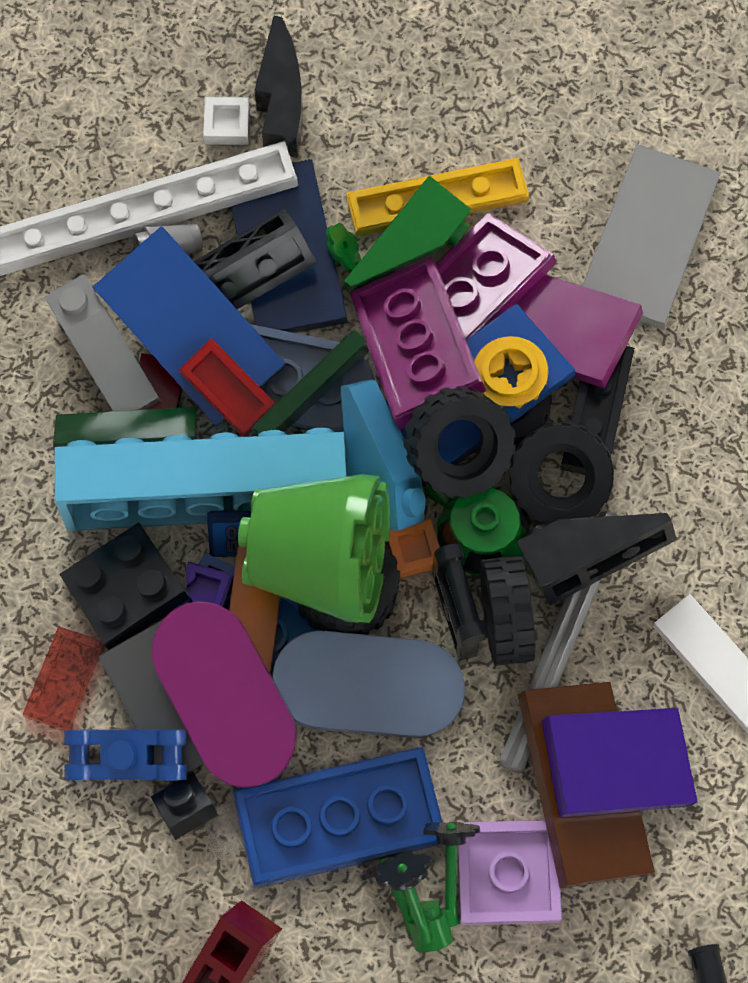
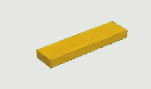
(477, 187)

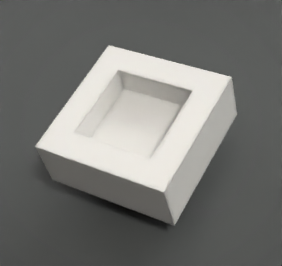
(226, 121)

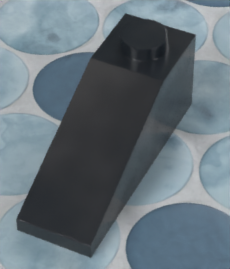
(585, 550)

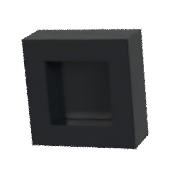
(184, 806)

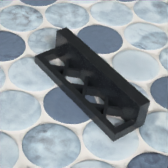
(258, 259)

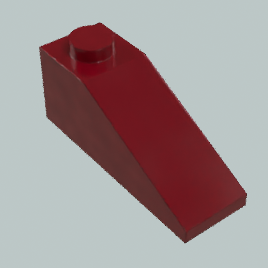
(234, 947)

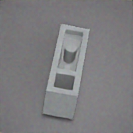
(101, 346)

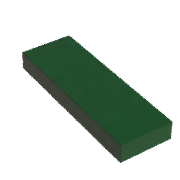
(314, 384)
(111, 426)

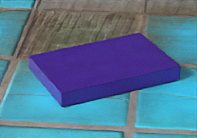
(618, 761)

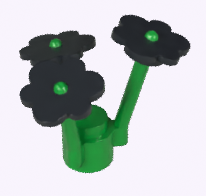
(425, 921)

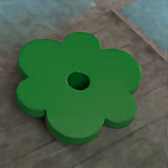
(343, 246)

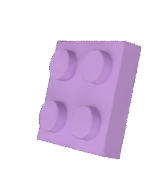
(508, 875)

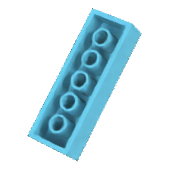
(185, 477)

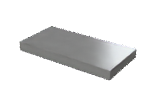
(652, 231)

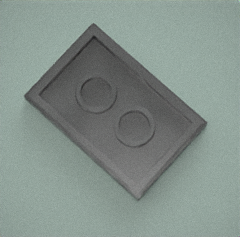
(144, 695)

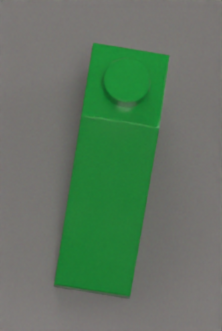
(417, 232)

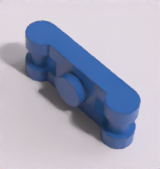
(125, 754)

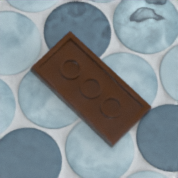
(585, 846)

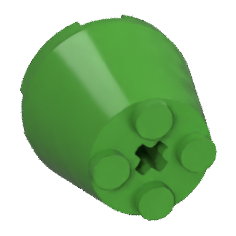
(320, 544)

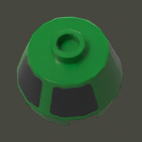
(484, 526)

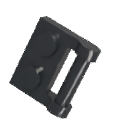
(457, 601)

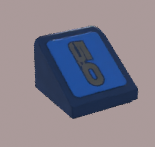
(223, 532)

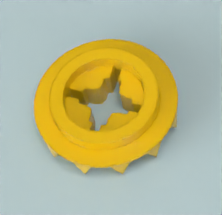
(522, 356)

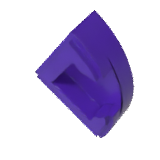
(208, 584)

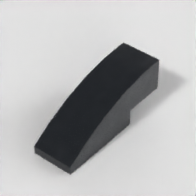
(280, 90)

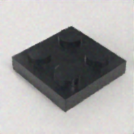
(124, 586)

